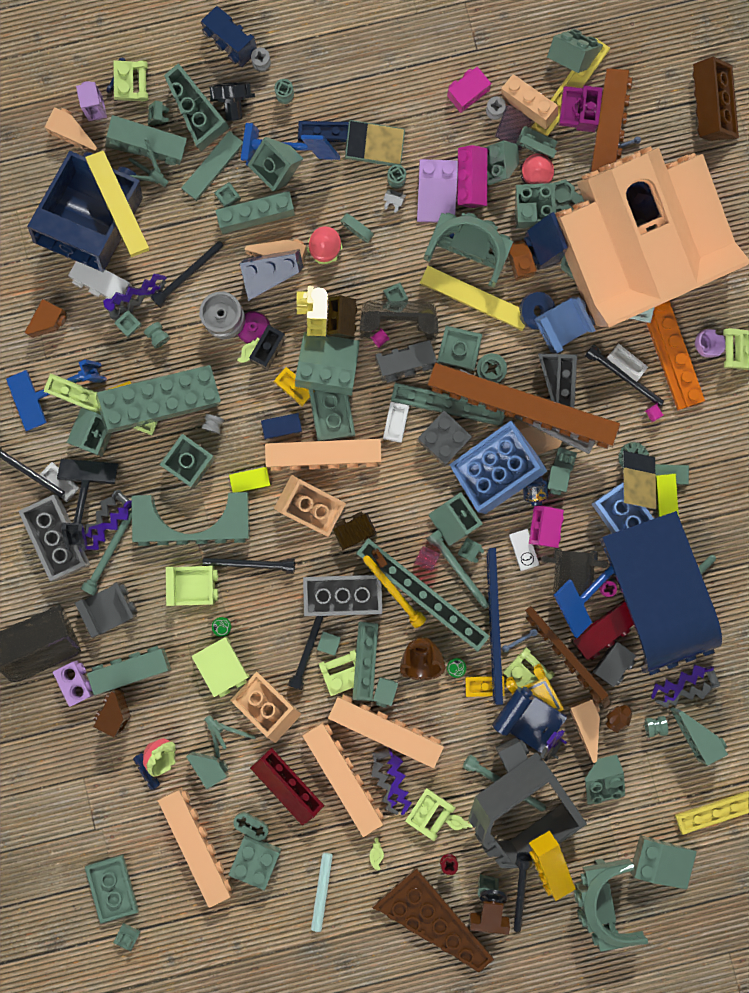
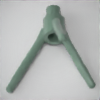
(154, 174)
(215, 730)

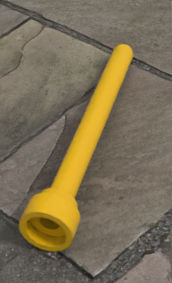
(416, 618)

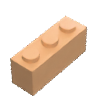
(529, 101)

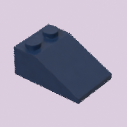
(546, 242)

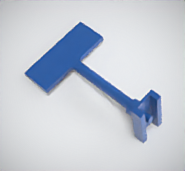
(316, 143)
(28, 400)
(573, 605)

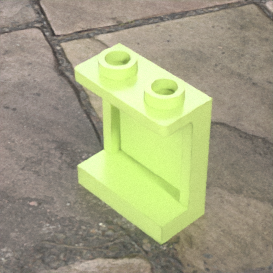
(191, 585)
(220, 667)

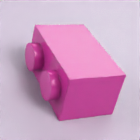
(468, 89)
(546, 526)

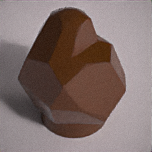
(619, 718)

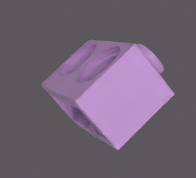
(91, 101)
(68, 686)

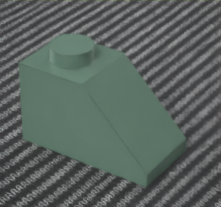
(208, 768)

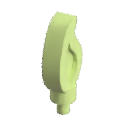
(247, 351)
(457, 822)
(376, 854)

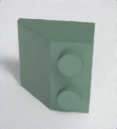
(275, 163)

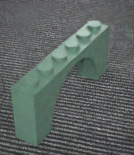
(149, 526)

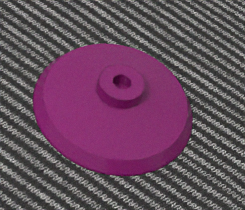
(254, 326)

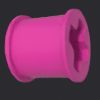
(380, 338)
(654, 413)
(613, 591)

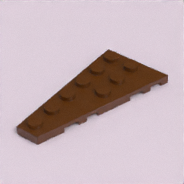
(571, 662)
(428, 915)

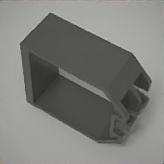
(509, 792)

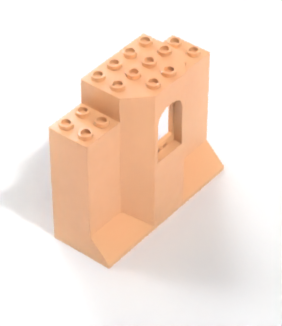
(631, 270)

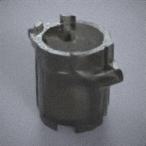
(574, 567)

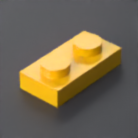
(286, 382)
(480, 686)

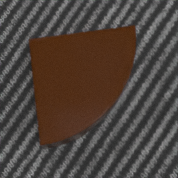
(379, 558)

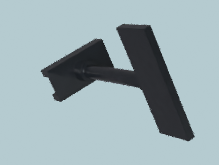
(86, 473)

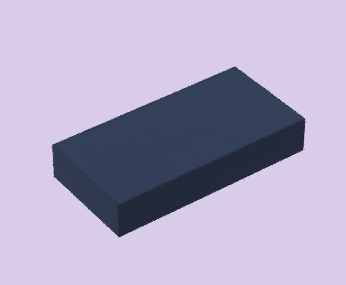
(281, 426)

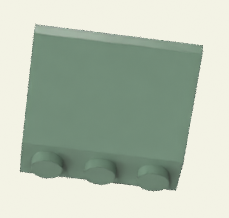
(327, 364)

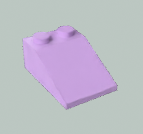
(436, 189)

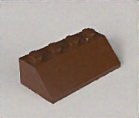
(715, 100)

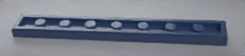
(494, 626)

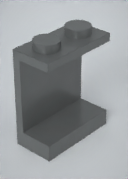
(106, 609)

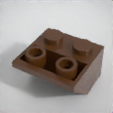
(114, 714)

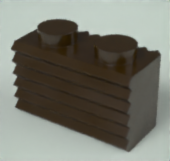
(341, 316)
(354, 531)

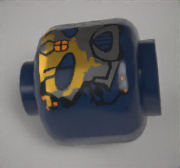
(536, 492)

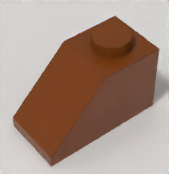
(521, 261)
(46, 319)

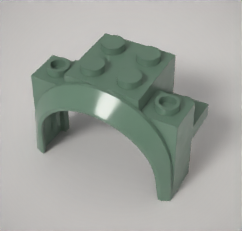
(471, 240)
(597, 905)

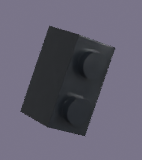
(267, 347)

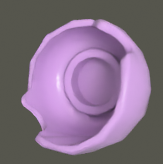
(709, 343)

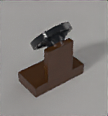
(491, 917)

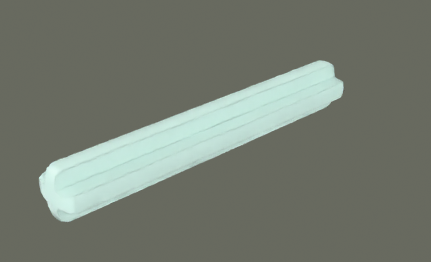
(321, 892)

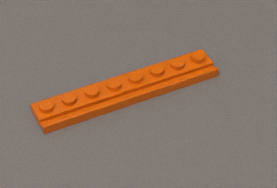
(674, 357)

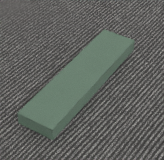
(212, 166)
(365, 661)

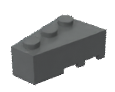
(406, 361)
(560, 376)

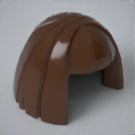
(422, 660)

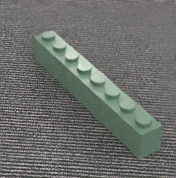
(427, 598)

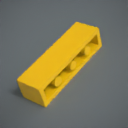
(551, 866)

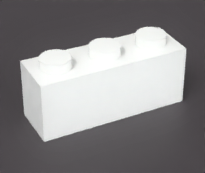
(98, 282)

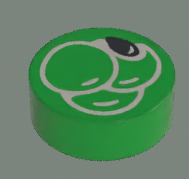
(221, 626)
(456, 667)

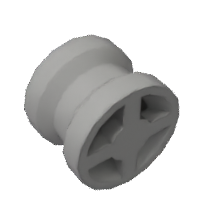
(260, 64)
(494, 112)
(212, 423)

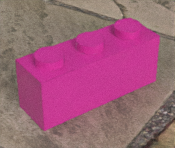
(472, 176)

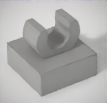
(395, 198)

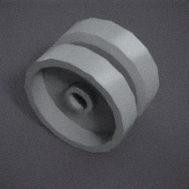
(222, 304)

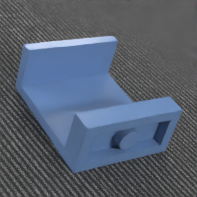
(564, 323)

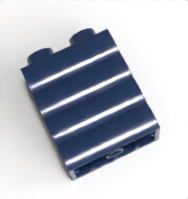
(76, 217)

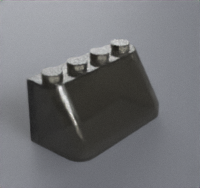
(37, 644)

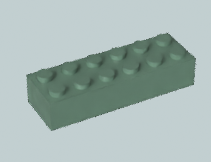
(158, 399)

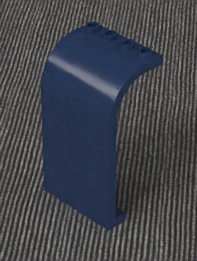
(664, 592)

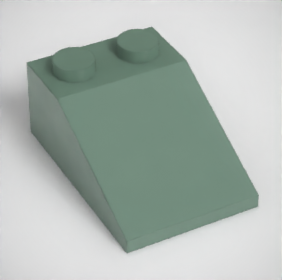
(704, 744)
(663, 863)

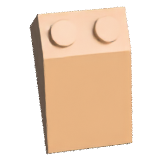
(309, 506)
(266, 707)

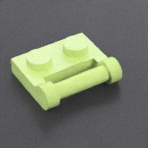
(124, 80)
(741, 348)
(520, 673)
(341, 680)
(425, 809)

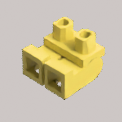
(315, 307)

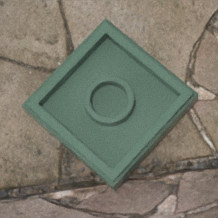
(459, 348)

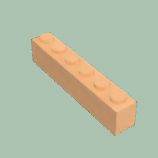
(323, 454)
(385, 731)
(342, 778)
(195, 847)

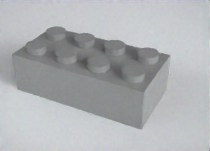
(44, 527)
(342, 595)

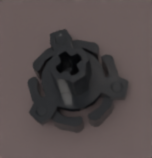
(231, 95)

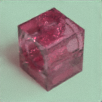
(427, 558)

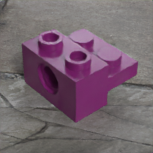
(587, 116)

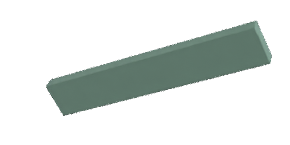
(436, 402)

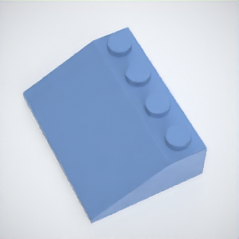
(497, 468)

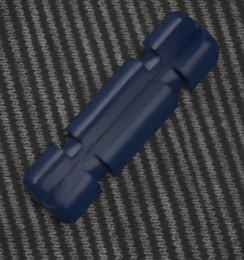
(152, 781)

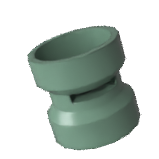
(285, 95)
(395, 180)
(156, 334)
(656, 726)

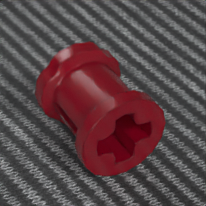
(449, 870)

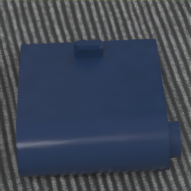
(527, 718)

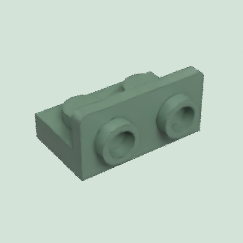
(537, 142)

